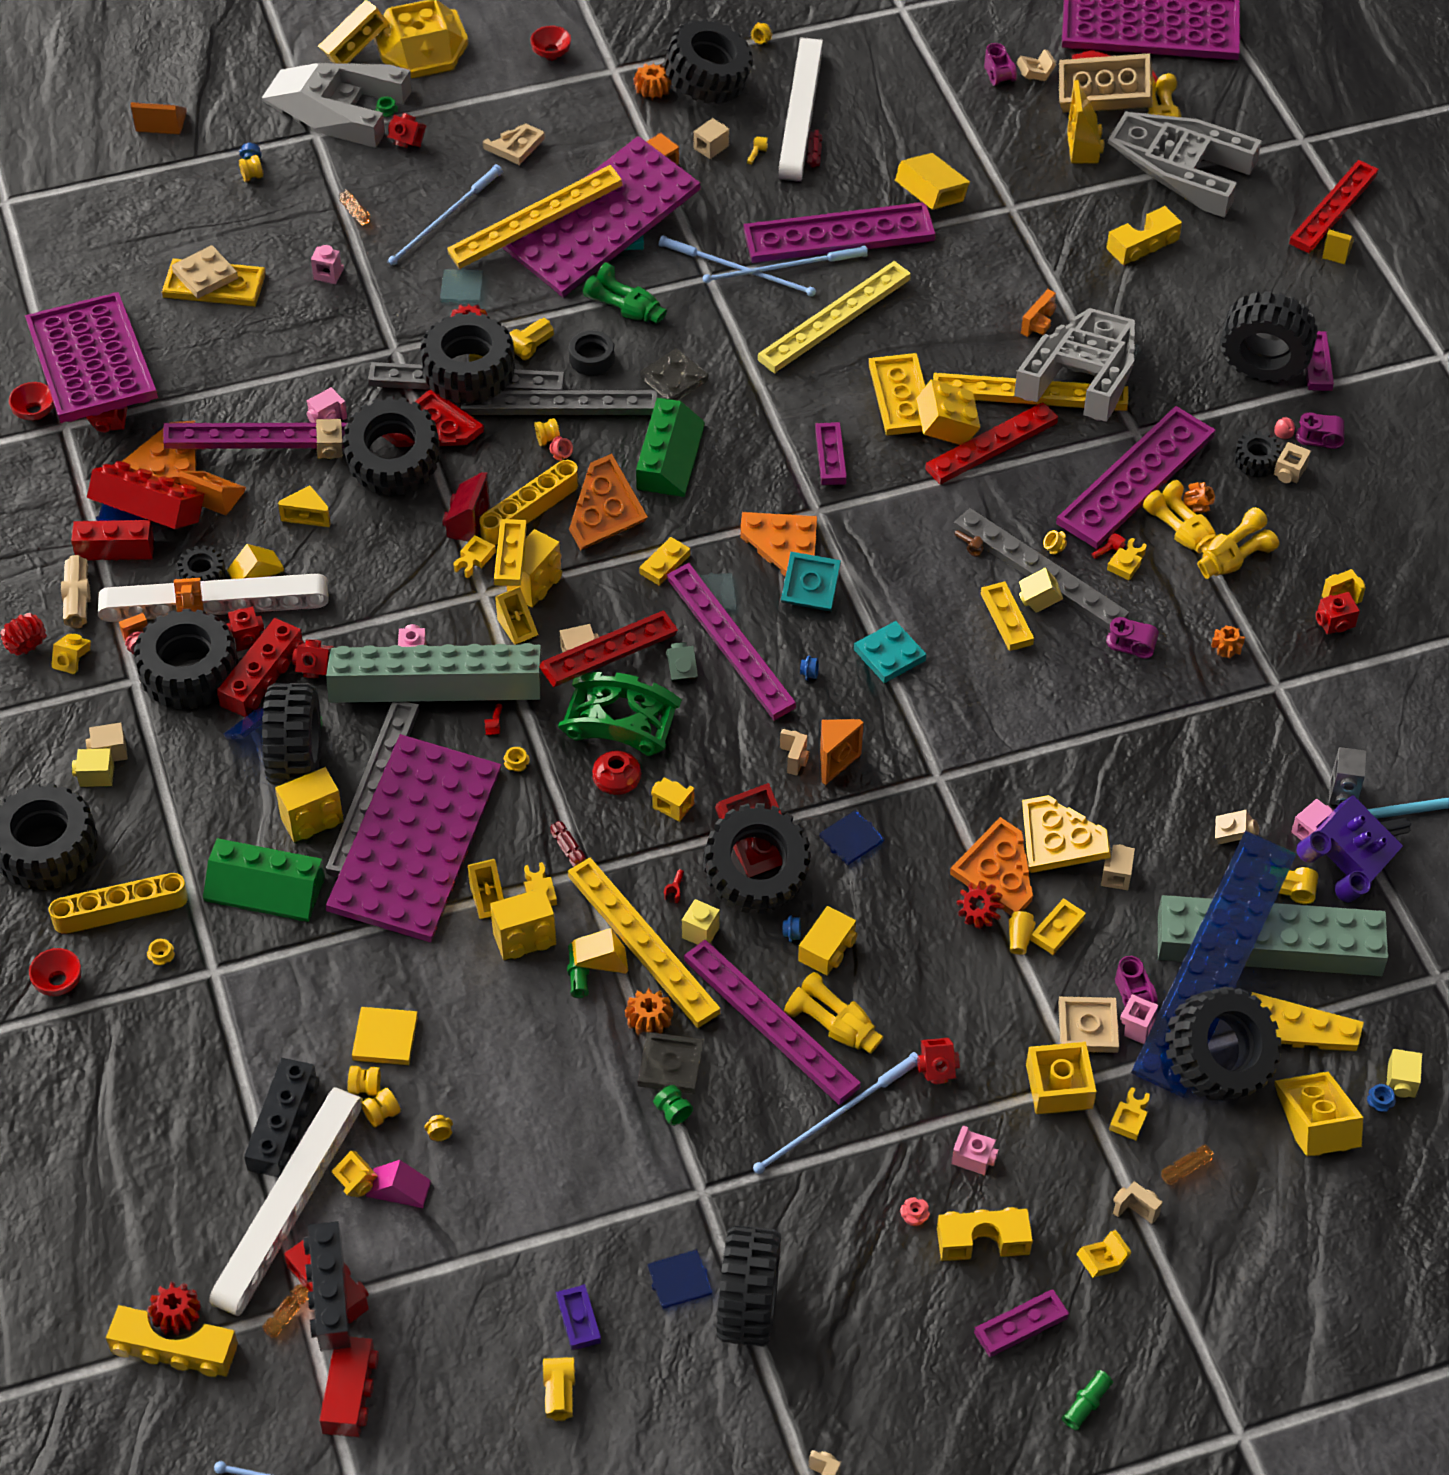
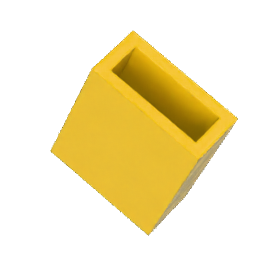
(932, 181)

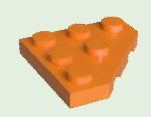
(162, 461)
(604, 504)
(779, 535)
(1000, 861)

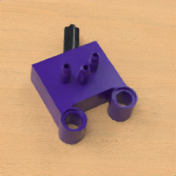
(1355, 844)

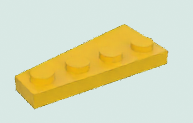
(1310, 1026)

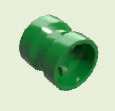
(673, 1105)

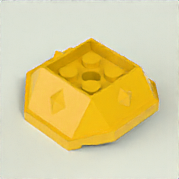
(422, 38)

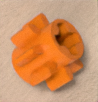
(1199, 497)
(1228, 641)

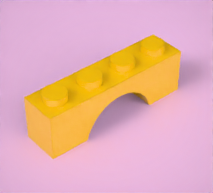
(206, 1351)

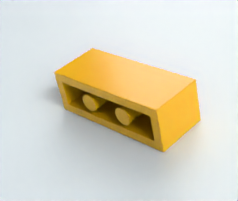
(354, 33)

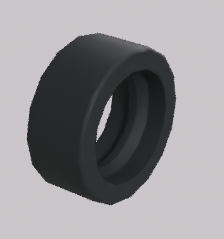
(591, 366)

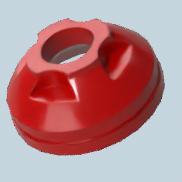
(550, 37)
(28, 396)
(616, 780)
(52, 963)

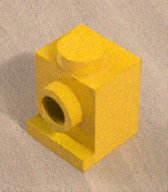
(672, 798)

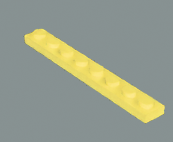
(833, 317)

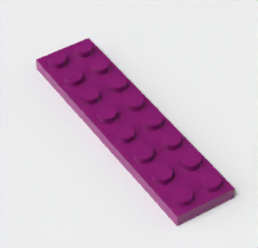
(838, 232)
(1134, 476)

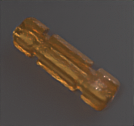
(354, 207)
(1187, 1164)
(286, 1311)

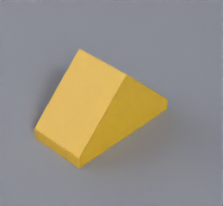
(1337, 246)
(305, 508)
(255, 563)
(515, 616)
(485, 886)
(601, 952)

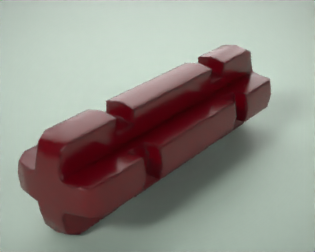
(814, 149)
(567, 843)

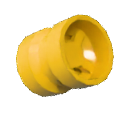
(364, 1080)
(380, 1107)

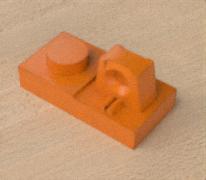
(1036, 316)
(188, 594)

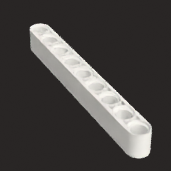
(800, 109)
(219, 596)
(285, 1202)

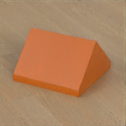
(158, 118)
(219, 492)
(839, 746)

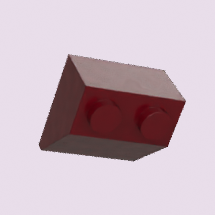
(467, 507)

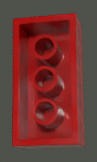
(145, 495)

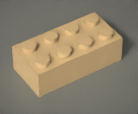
(1108, 81)

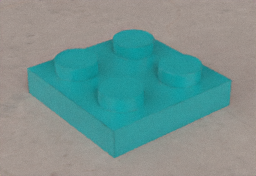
(810, 581)
(889, 652)

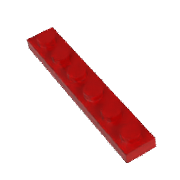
(1333, 206)
(991, 443)
(608, 648)

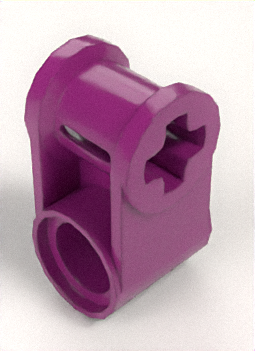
(999, 64)
(1323, 430)
(1134, 639)
(1134, 984)

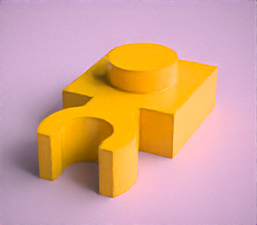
(474, 553)
(1127, 561)
(538, 880)
(1130, 1116)

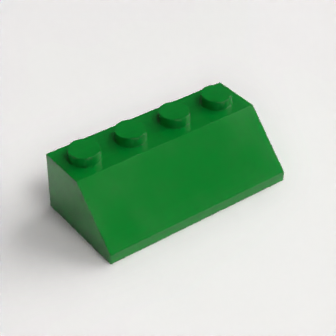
(669, 448)
(263, 879)

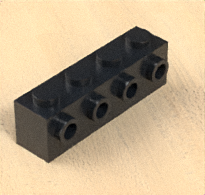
(281, 1117)
(329, 1286)

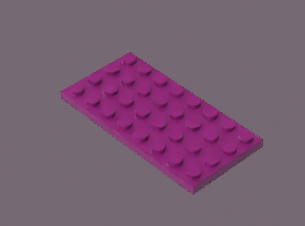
(1154, 27)
(586, 238)
(90, 357)
(414, 838)

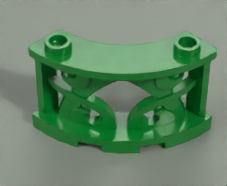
(590, 721)

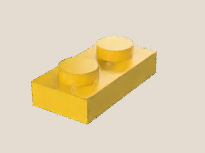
(664, 561)
(1058, 926)

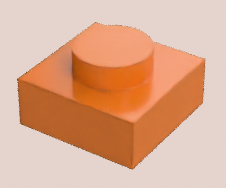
(132, 624)

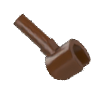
(975, 543)

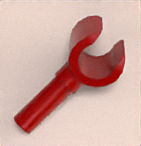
(1115, 542)
(492, 725)
(674, 887)

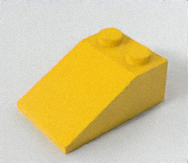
(1083, 129)
(1320, 1114)

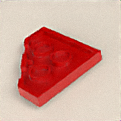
(452, 423)

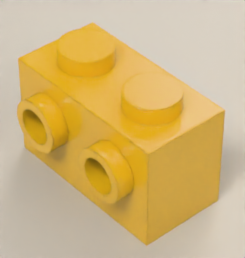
(827, 941)

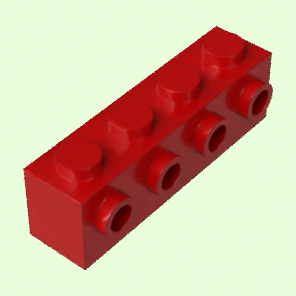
(259, 668)

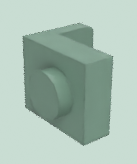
(681, 661)

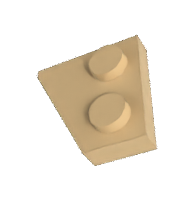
(516, 144)

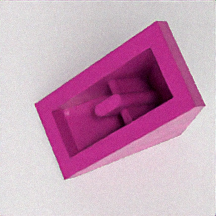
(400, 1184)

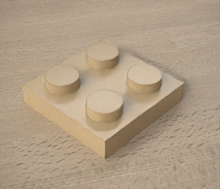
(204, 271)
(1089, 1021)

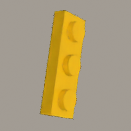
(510, 552)
(1007, 616)

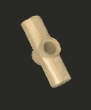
(75, 592)

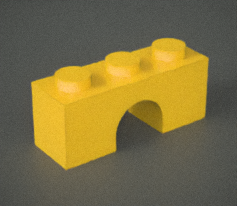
(1130, 244)
(1006, 1227)

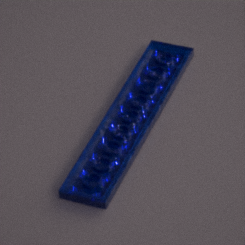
(1219, 945)

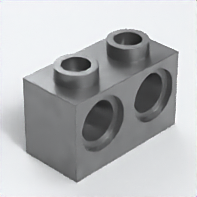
(1347, 775)

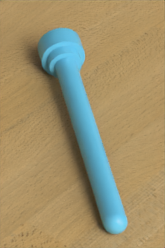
(1410, 808)

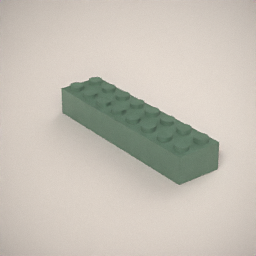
(434, 673)
(1291, 936)

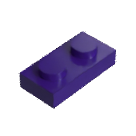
(578, 1317)

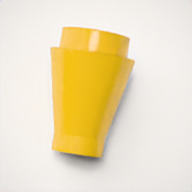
(1020, 930)

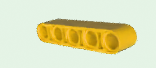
(531, 499)
(130, 900)

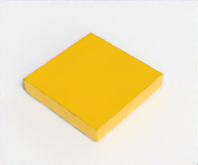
(385, 1036)

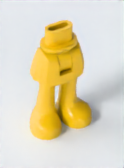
(1164, 88)
(1195, 530)
(1223, 553)
(851, 1024)

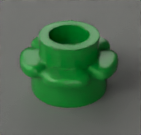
(386, 106)

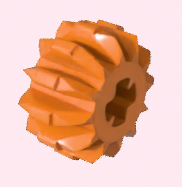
(652, 81)
(649, 1012)

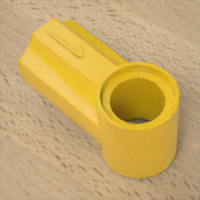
(531, 337)
(1301, 885)
(558, 1380)

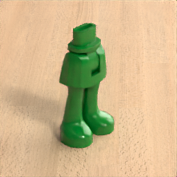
(637, 301)

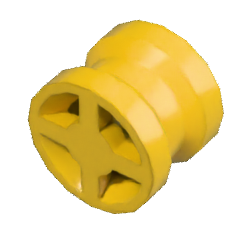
(250, 168)
(546, 431)

